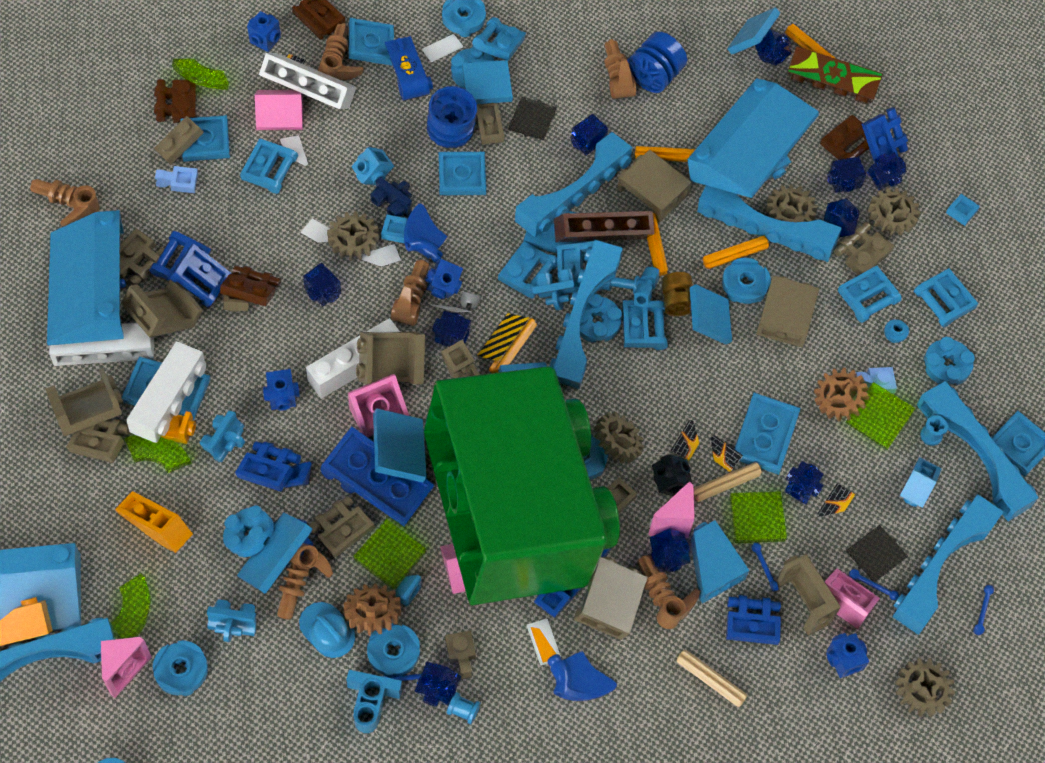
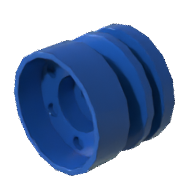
(657, 62)
(451, 117)

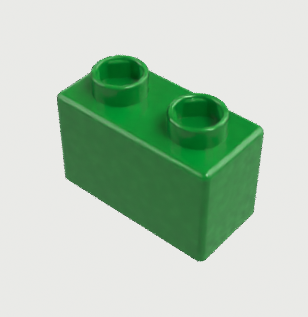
(518, 484)

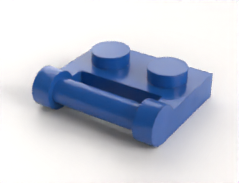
(202, 268)
(159, 270)

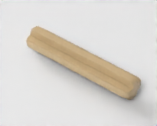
(727, 481)
(711, 678)

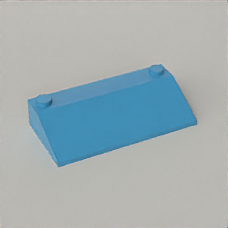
(751, 139)
(85, 280)
(44, 573)

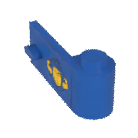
(408, 69)

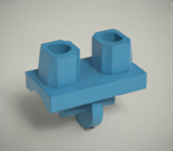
(546, 288)
(227, 436)
(230, 621)

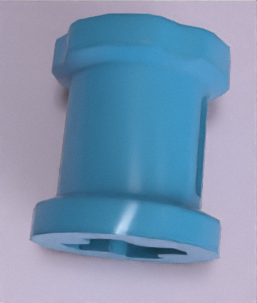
(928, 434)
(463, 708)

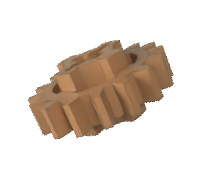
(845, 384)
(372, 609)

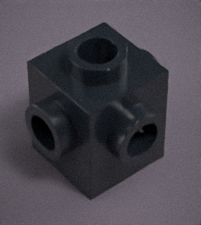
(671, 474)

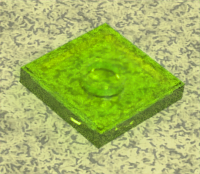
(882, 417)
(758, 517)
(389, 554)

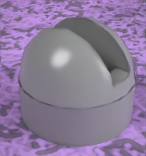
(469, 298)

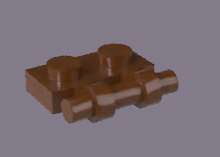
(183, 100)
(250, 285)

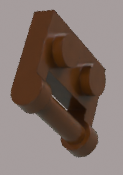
(844, 137)

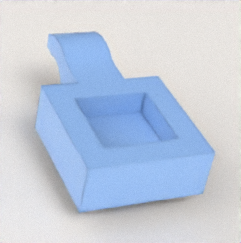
(180, 180)
(882, 376)

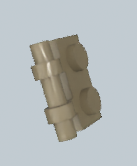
(132, 251)
(867, 255)
(97, 444)
(344, 532)

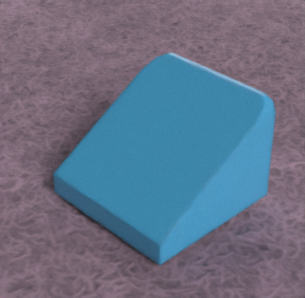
(408, 589)

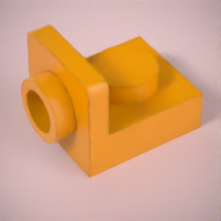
(181, 428)

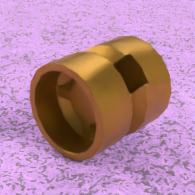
(677, 293)

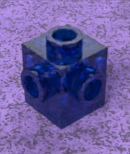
(774, 48)
(887, 171)
(842, 214)
(804, 482)
(670, 550)
(437, 684)

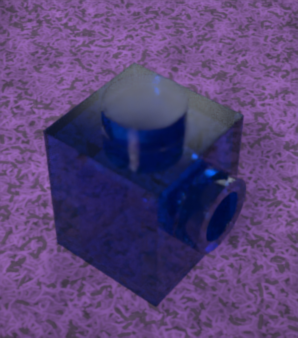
(588, 133)
(846, 174)
(322, 285)
(451, 329)

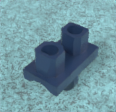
(395, 194)

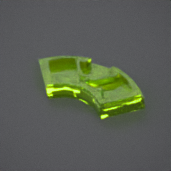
(199, 74)
(164, 452)
(134, 608)

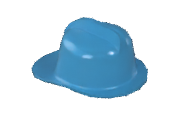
(327, 629)

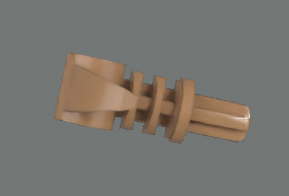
(333, 56)
(621, 81)
(68, 195)
(407, 307)
(297, 571)
(664, 597)

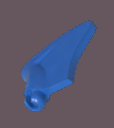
(423, 235)
(578, 678)

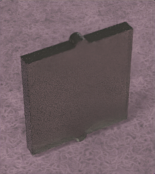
(532, 118)
(877, 553)

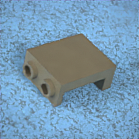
(655, 184)
(162, 309)
(787, 311)
(390, 354)
(86, 405)
(812, 590)
(612, 598)

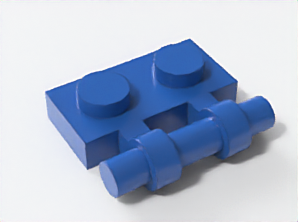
(879, 135)
(265, 471)
(753, 627)

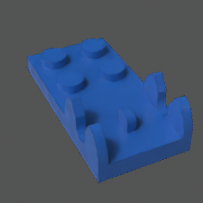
(354, 466)

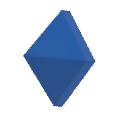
(300, 475)

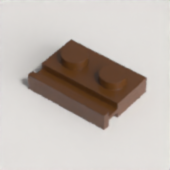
(318, 16)

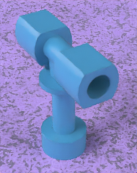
(641, 287)

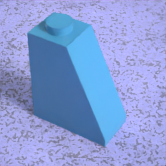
(715, 561)

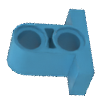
(368, 704)

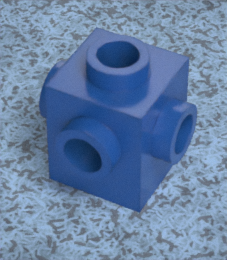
(264, 31)
(444, 279)
(281, 390)
(847, 654)

